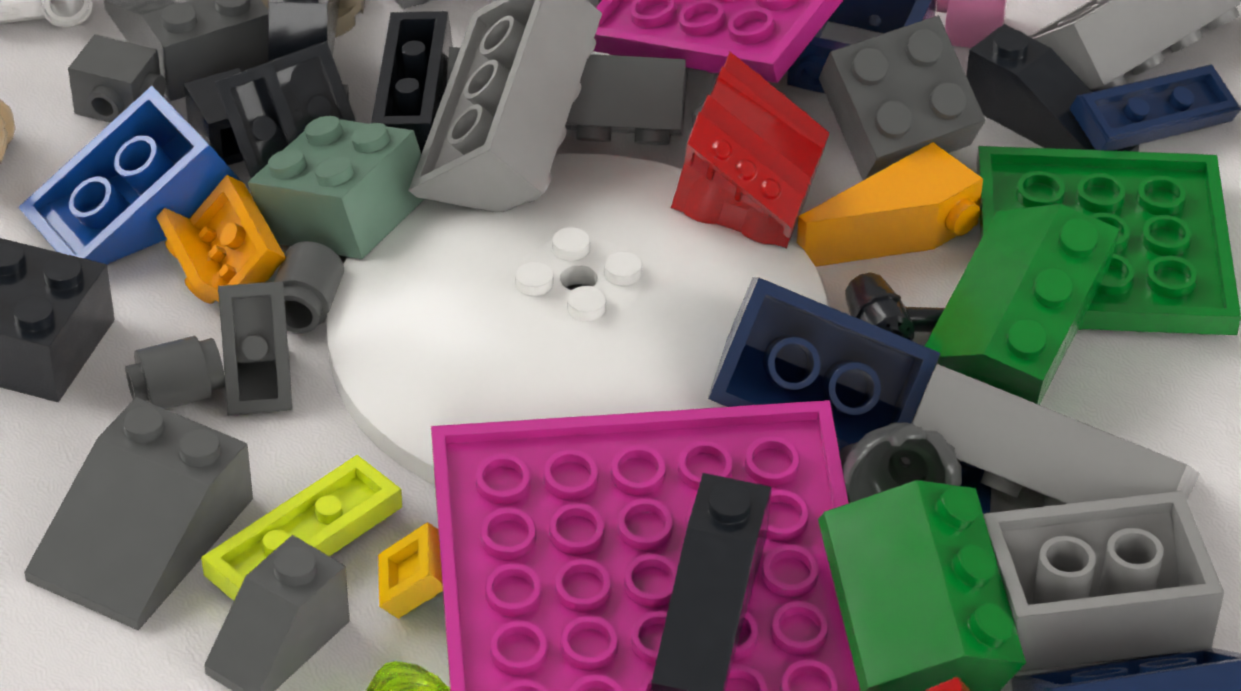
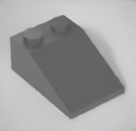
(195, 35)
(142, 513)

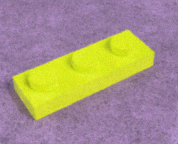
(322, 515)

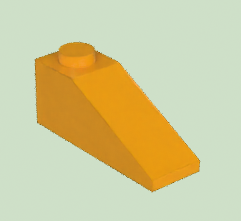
(895, 211)

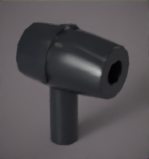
(876, 302)

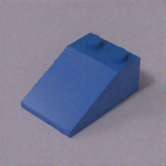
(118, 184)

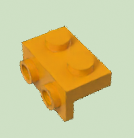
(222, 241)

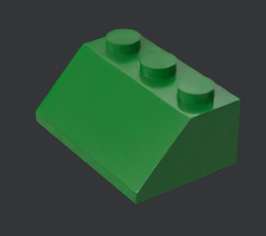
(1024, 297)
(921, 590)

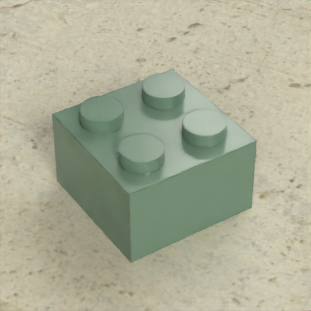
(339, 185)

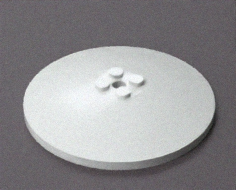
(474, 318)

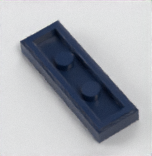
(1155, 108)

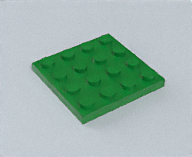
(1173, 240)

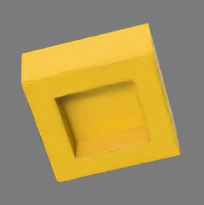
(410, 571)

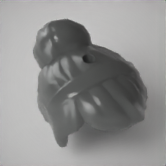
(877, 464)

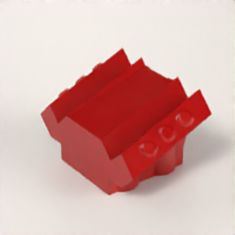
(749, 158)

